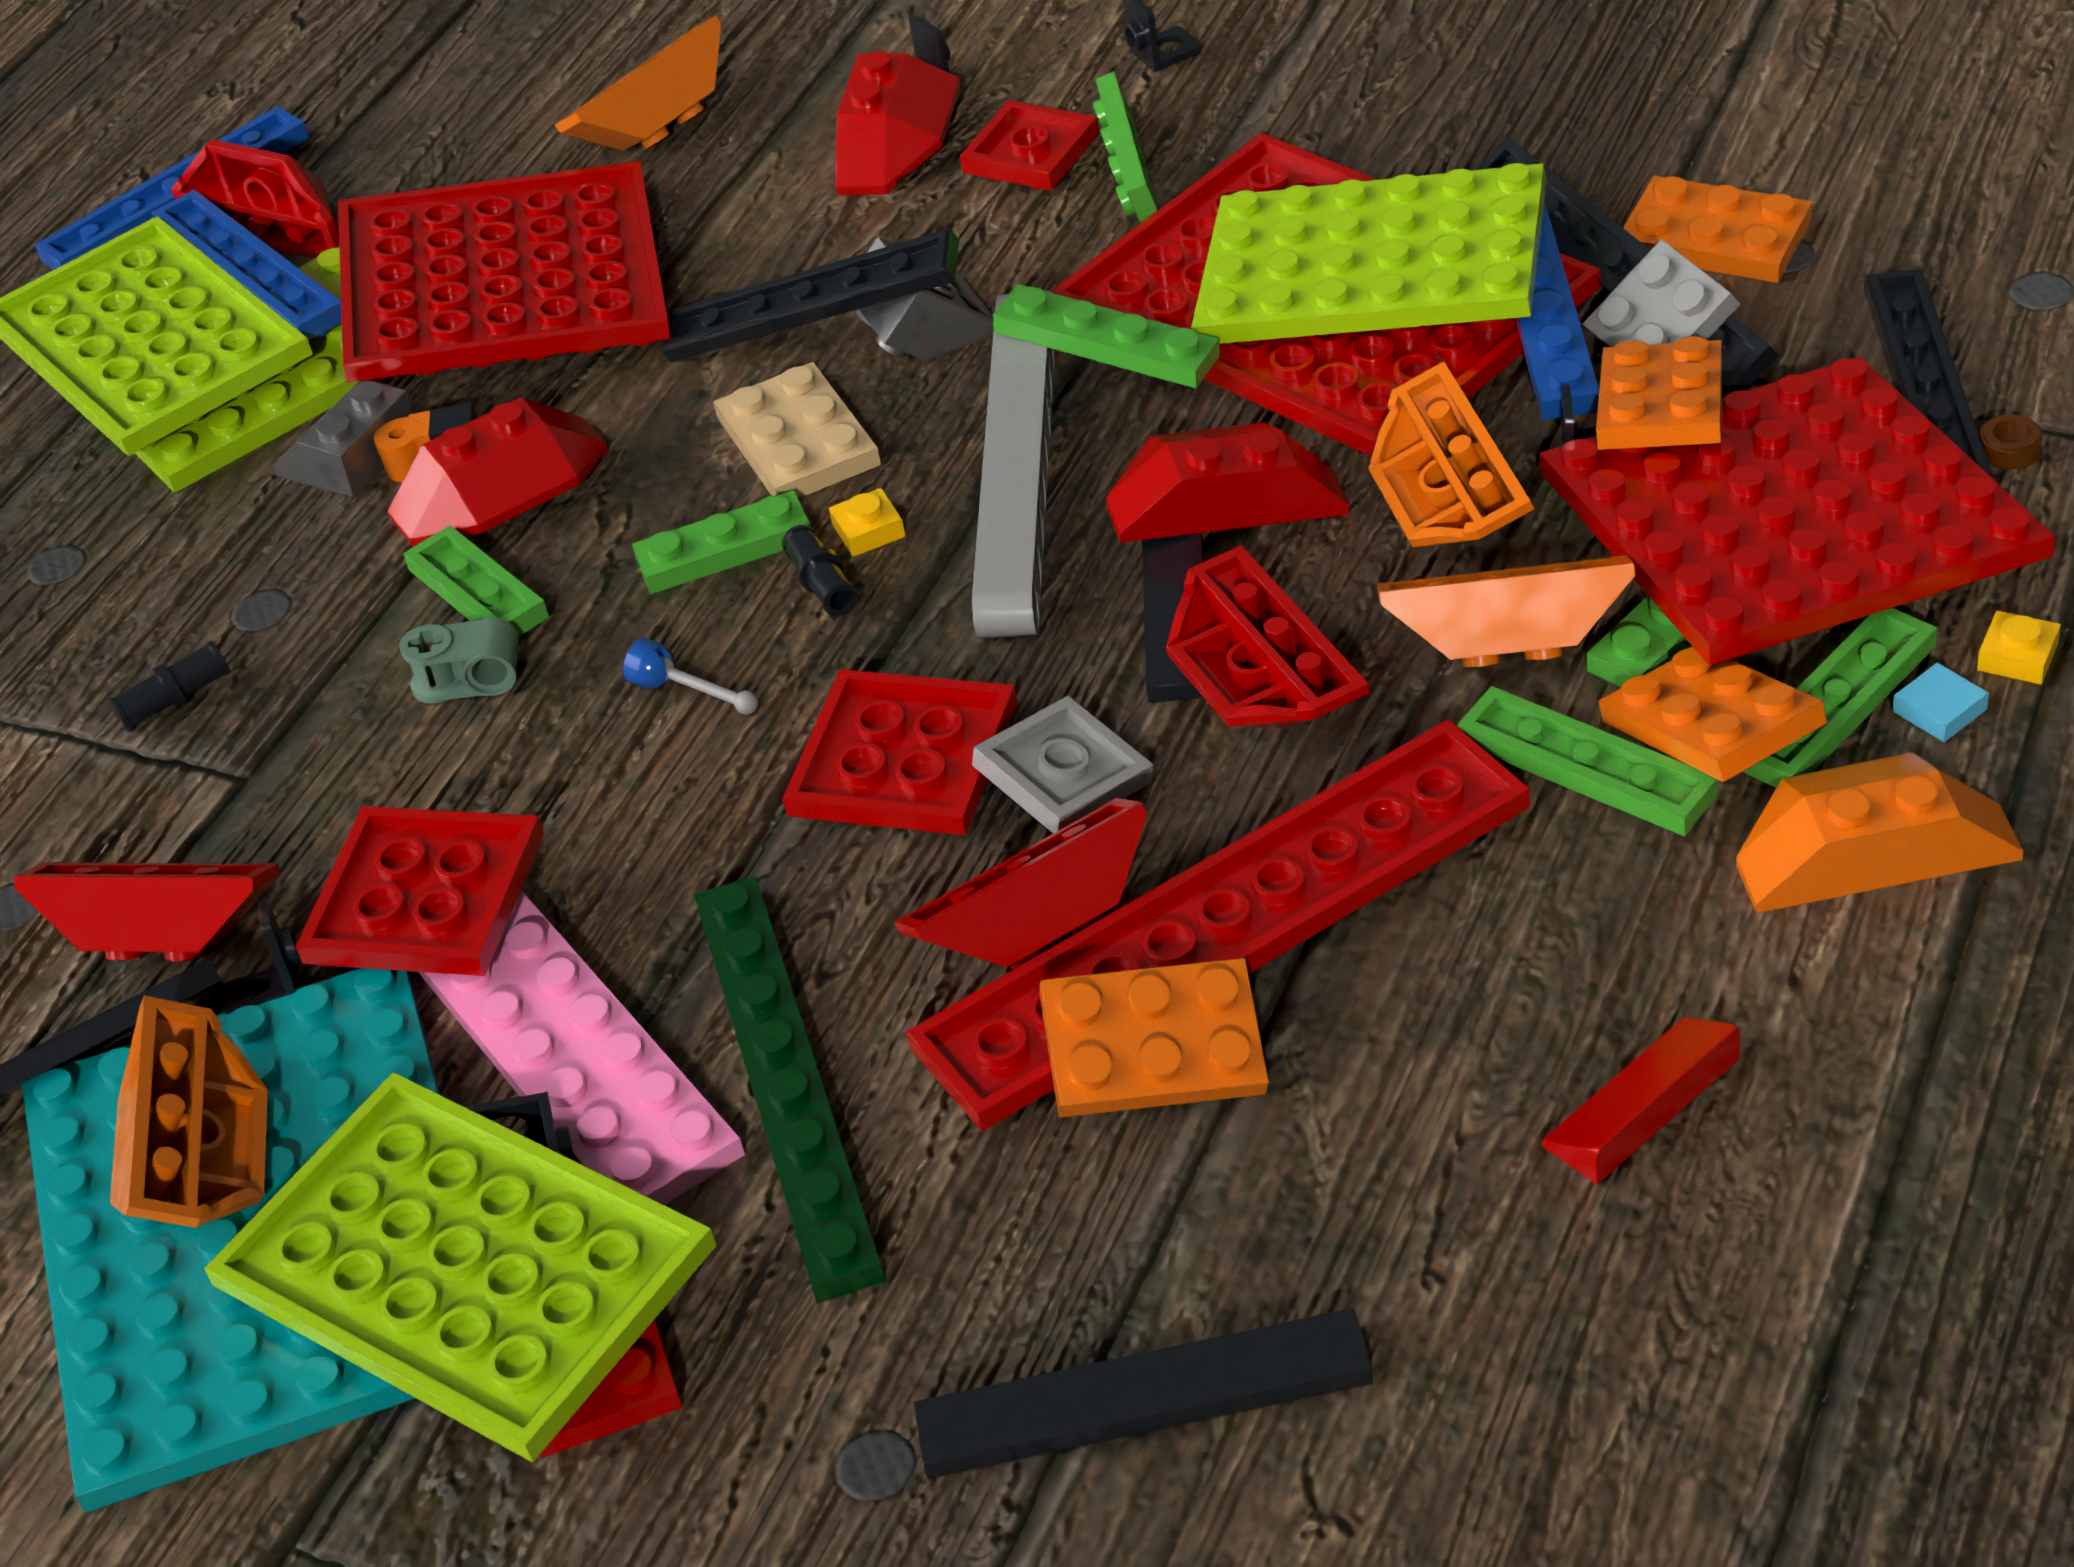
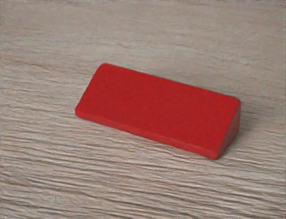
(1644, 1096)

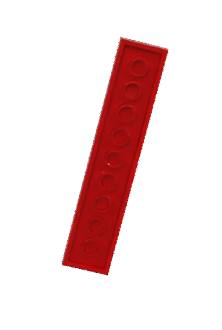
(1233, 905)

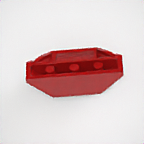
(890, 120)
(265, 195)
(494, 469)
(1221, 483)
(1256, 648)
(1039, 892)
(145, 905)

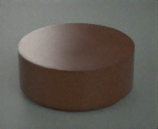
(2011, 441)

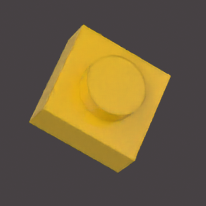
(867, 522)
(2018, 647)

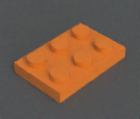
(1722, 226)
(1660, 394)
(1712, 715)
(1152, 1037)

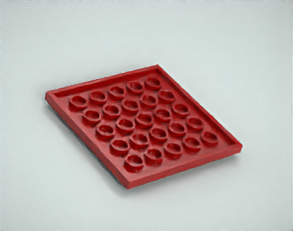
(498, 272)
(1803, 515)

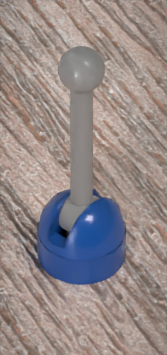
(652, 665)

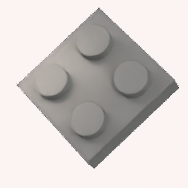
(1662, 302)
(1061, 764)

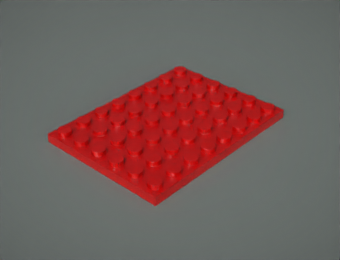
(1320, 381)

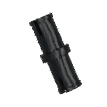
(820, 570)
(169, 686)

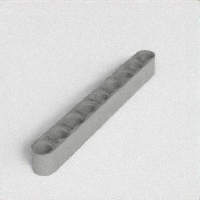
(1013, 489)

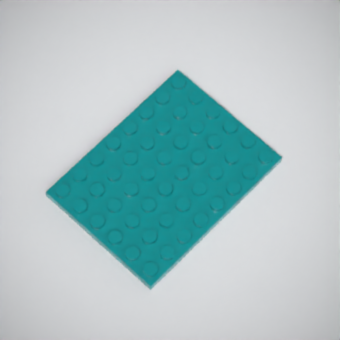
(149, 1353)

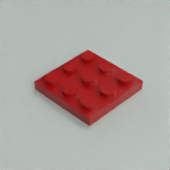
(898, 751)
(421, 891)

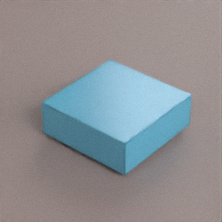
(1940, 702)

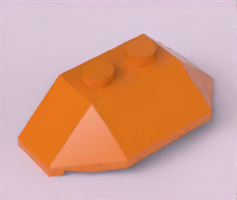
(652, 93)
(1443, 465)
(1509, 609)
(1868, 832)
(187, 1120)

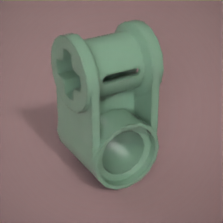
(464, 659)

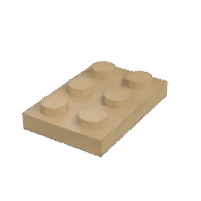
(797, 432)

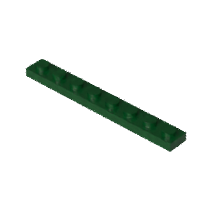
(789, 1093)

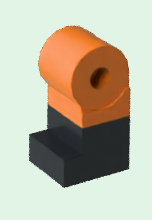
(402, 438)

